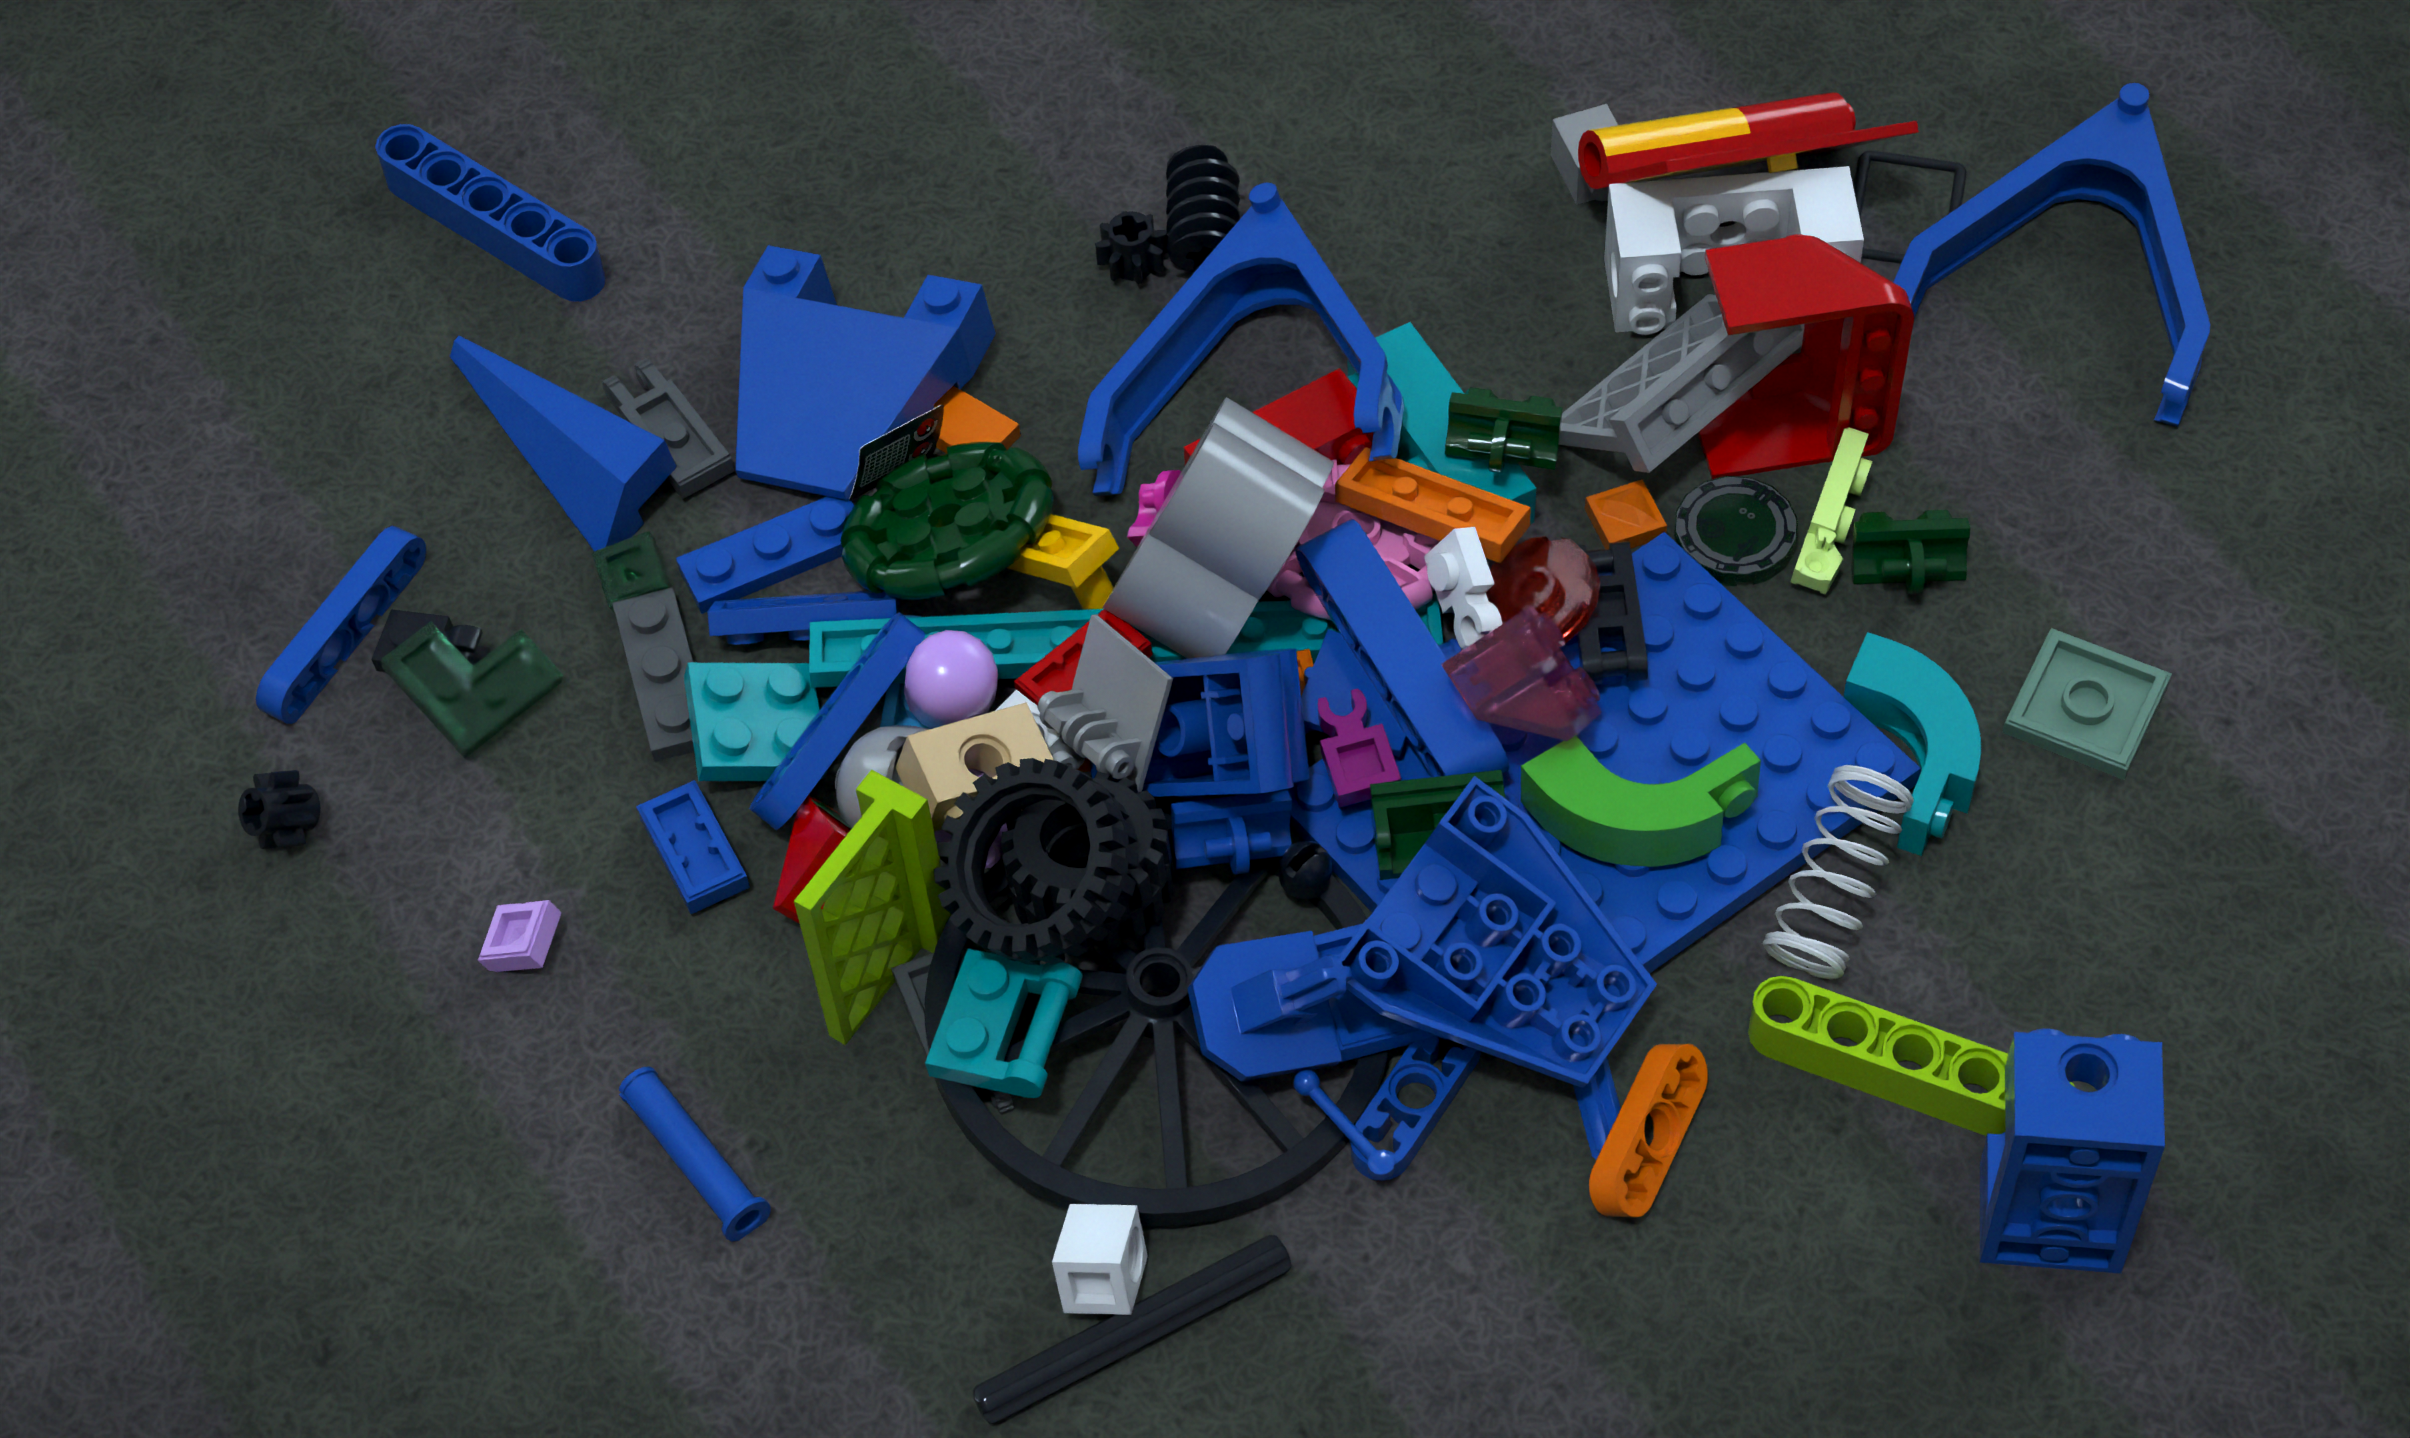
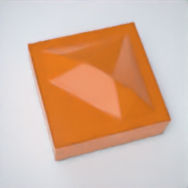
(1625, 515)

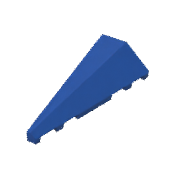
(582, 453)

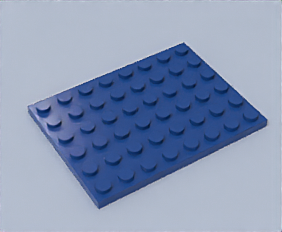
(1708, 689)

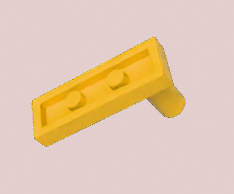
(1073, 556)

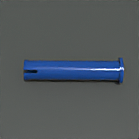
(694, 1154)

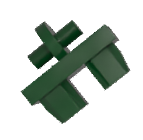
(1503, 429)
(1909, 550)

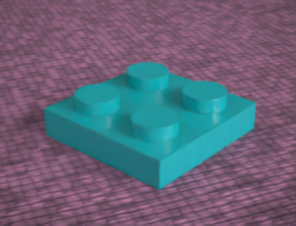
(746, 716)

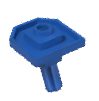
(1267, 1006)

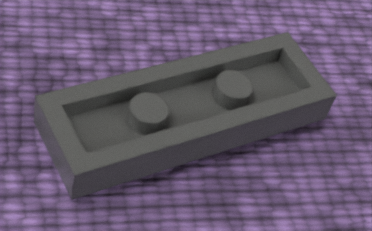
(657, 662)

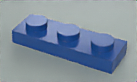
(766, 553)
(748, 619)

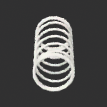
(1824, 951)

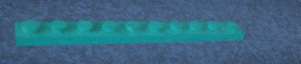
(1027, 637)

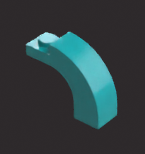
(1933, 718)

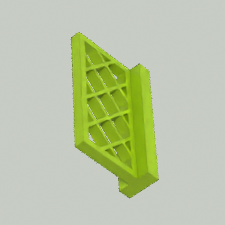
(875, 895)

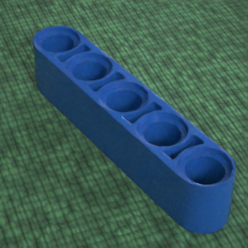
(491, 212)
(1397, 652)

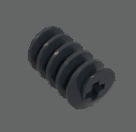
(1199, 203)

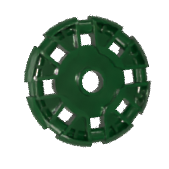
(947, 526)

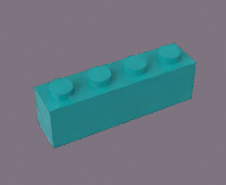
(1426, 396)

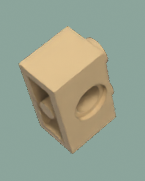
(939, 759)

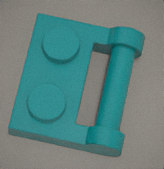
(984, 1016)

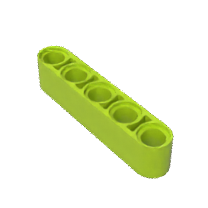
(1882, 1042)

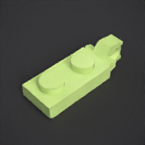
(1819, 557)

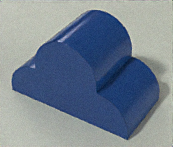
(1229, 726)

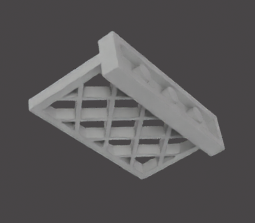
(1675, 386)

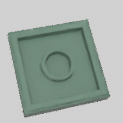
(2087, 703)

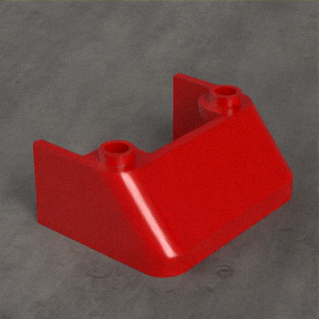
(1847, 362)

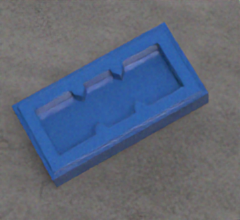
(693, 847)

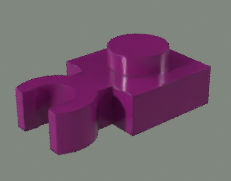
(1354, 753)

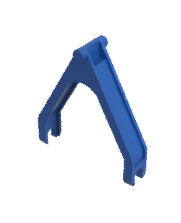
(2102, 160)
(1254, 267)

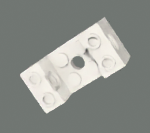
(1669, 224)

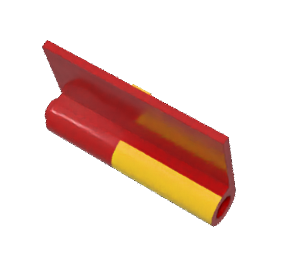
(1726, 139)

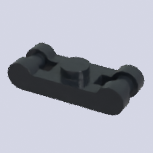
(1614, 619)

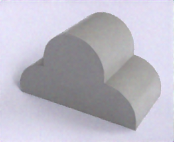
(1220, 534)

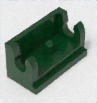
(1410, 810)

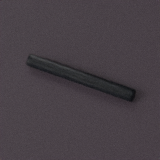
(1125, 1334)

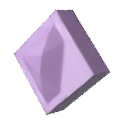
(519, 936)

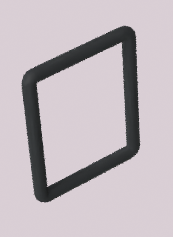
(1908, 160)

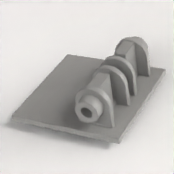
(1112, 705)

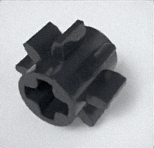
(1131, 246)
(279, 809)

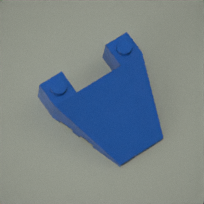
(837, 376)

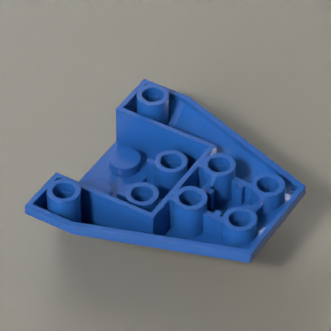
(1499, 946)

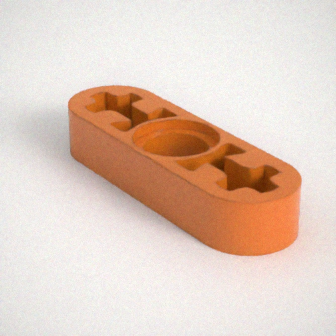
(1627, 1168)

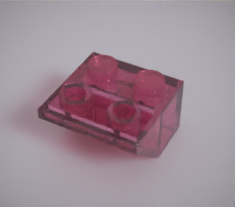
(1524, 679)

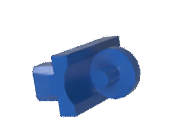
(1230, 829)

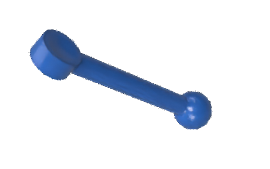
(1380, 1162)

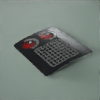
(897, 448)

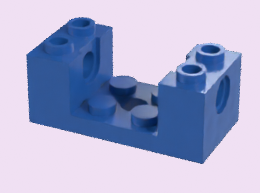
(2072, 1162)

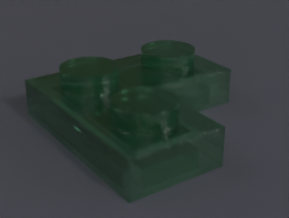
(468, 700)

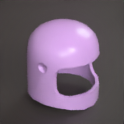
(950, 678)

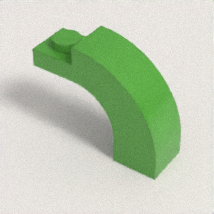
(1633, 820)

